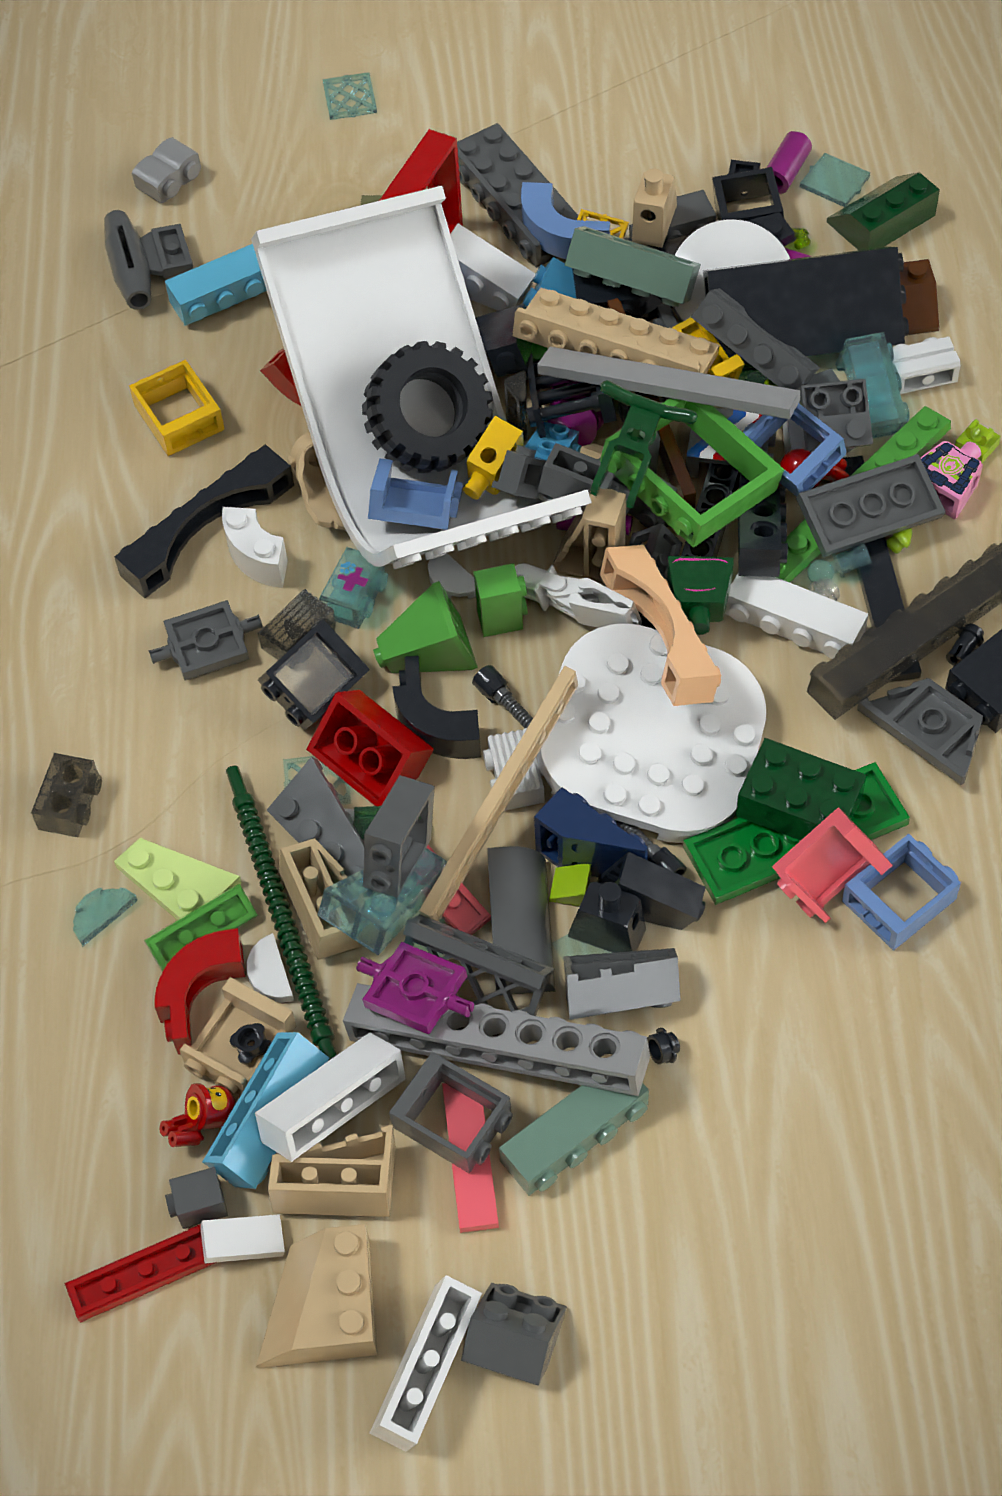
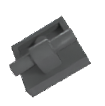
(842, 408)

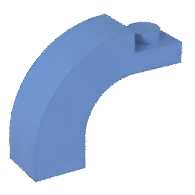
(546, 223)

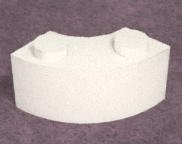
(254, 549)

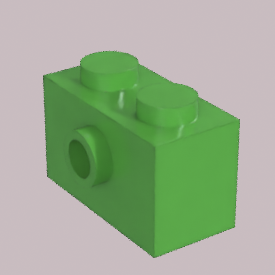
(500, 599)

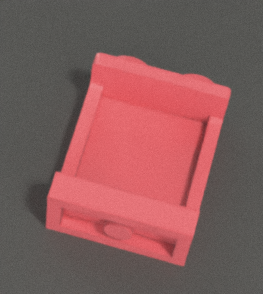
(826, 861)

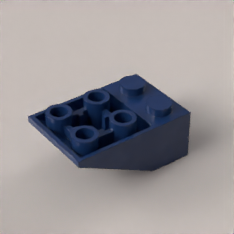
(576, 834)

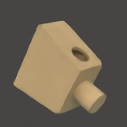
(657, 195)

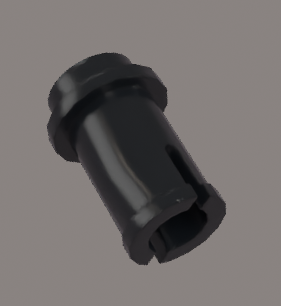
(969, 638)

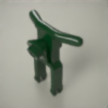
(637, 433)

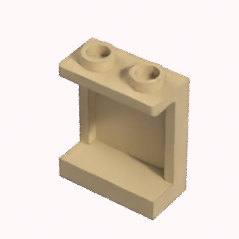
(212, 1052)

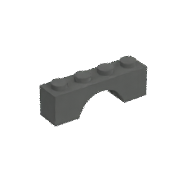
(734, 327)

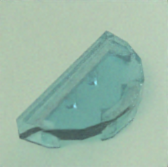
(99, 910)

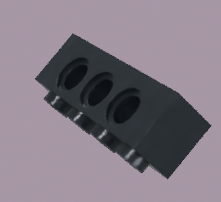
(763, 535)

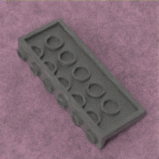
(494, 173)

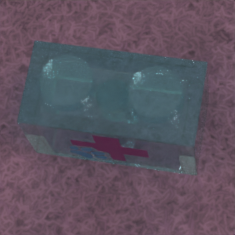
(353, 588)

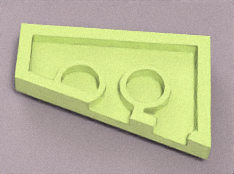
(173, 878)

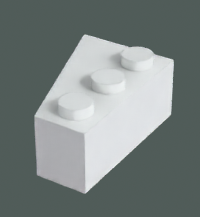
(489, 273)

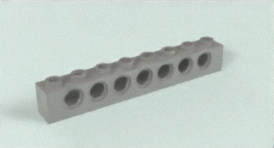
(509, 1051)

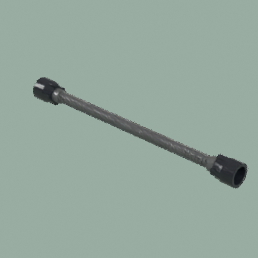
(495, 689)

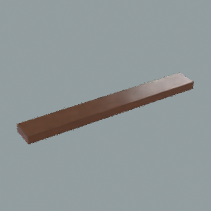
(668, 448)

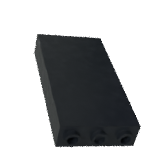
(820, 298)

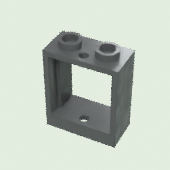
(398, 836)
(421, 1089)

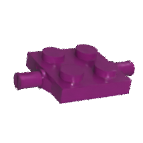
(414, 987)

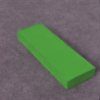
(221, 913)

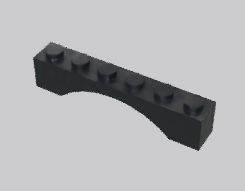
(254, 481)

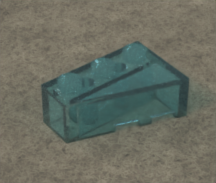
(872, 359)
(374, 916)

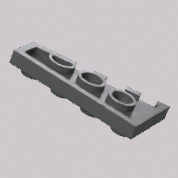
(312, 810)

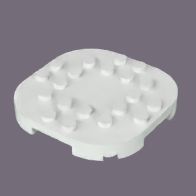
(639, 753)

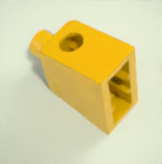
(488, 457)

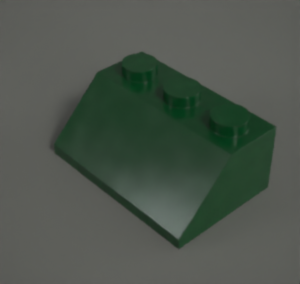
(887, 212)

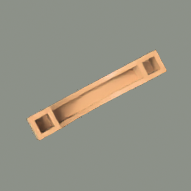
(688, 670)

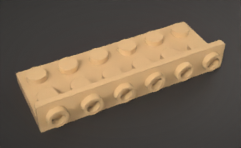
(588, 328)

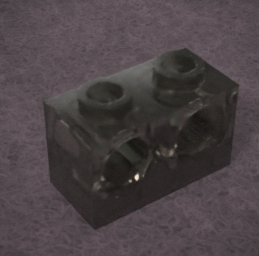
(60, 794)

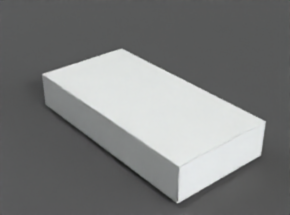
(242, 1238)

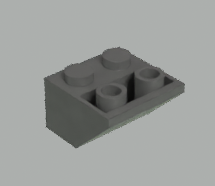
(513, 1333)

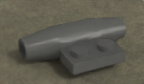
(136, 257)

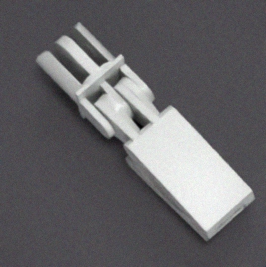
(579, 598)

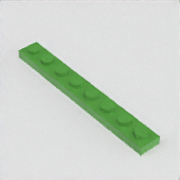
(912, 439)

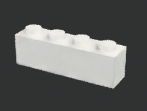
(795, 613)
(330, 1096)
(425, 1364)

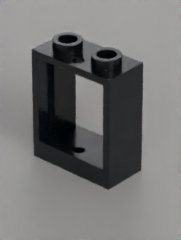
(755, 184)

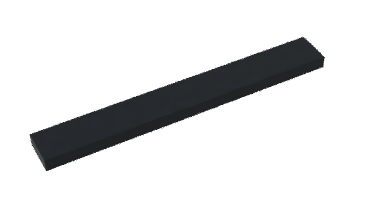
(879, 582)

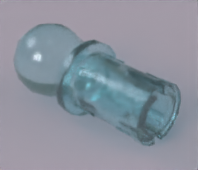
(842, 563)

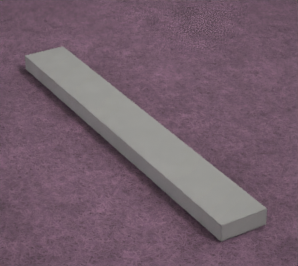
(670, 382)

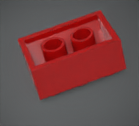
(367, 746)

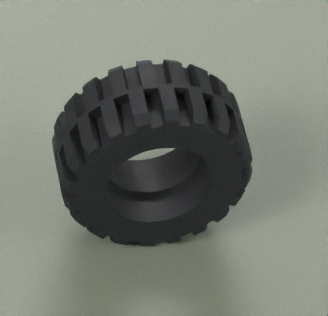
(460, 383)

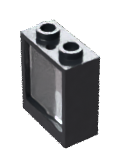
(312, 674)

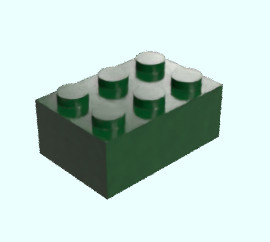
(796, 790)

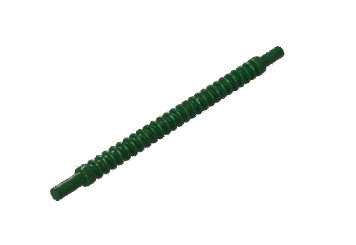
(244, 805)

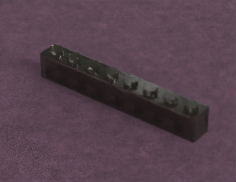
(908, 635)

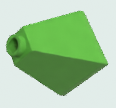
(430, 630)

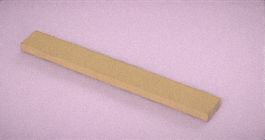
(500, 795)

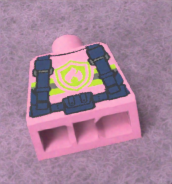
(953, 473)

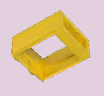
(188, 428)

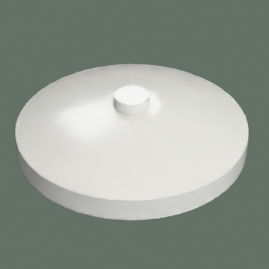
(725, 245)

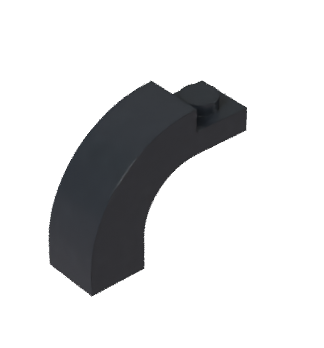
(448, 732)

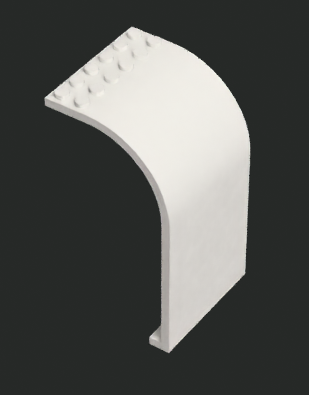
(345, 300)

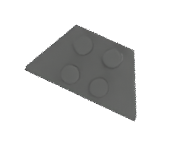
(929, 724)

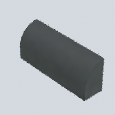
(520, 906)

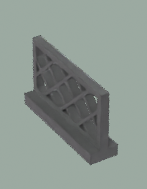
(485, 957)

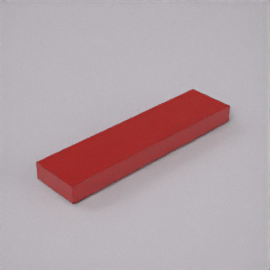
(137, 1274)

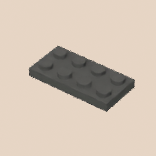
(870, 505)

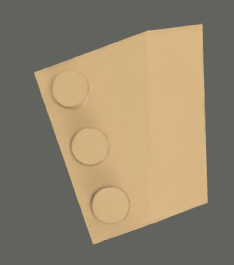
(323, 1301)

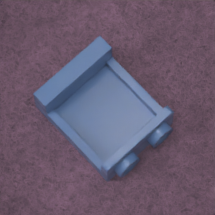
(411, 500)

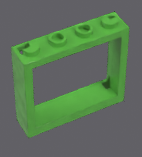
(732, 446)

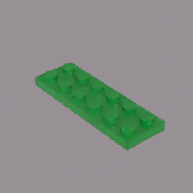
(742, 853)

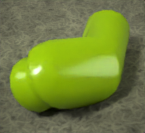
(900, 540)

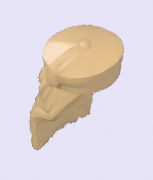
(312, 483)

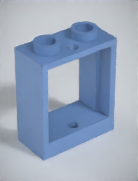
(817, 463)
(878, 915)

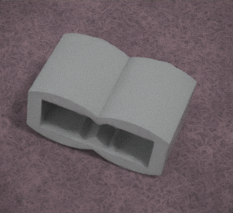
(166, 170)

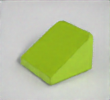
(570, 884)

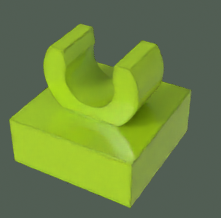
(981, 436)

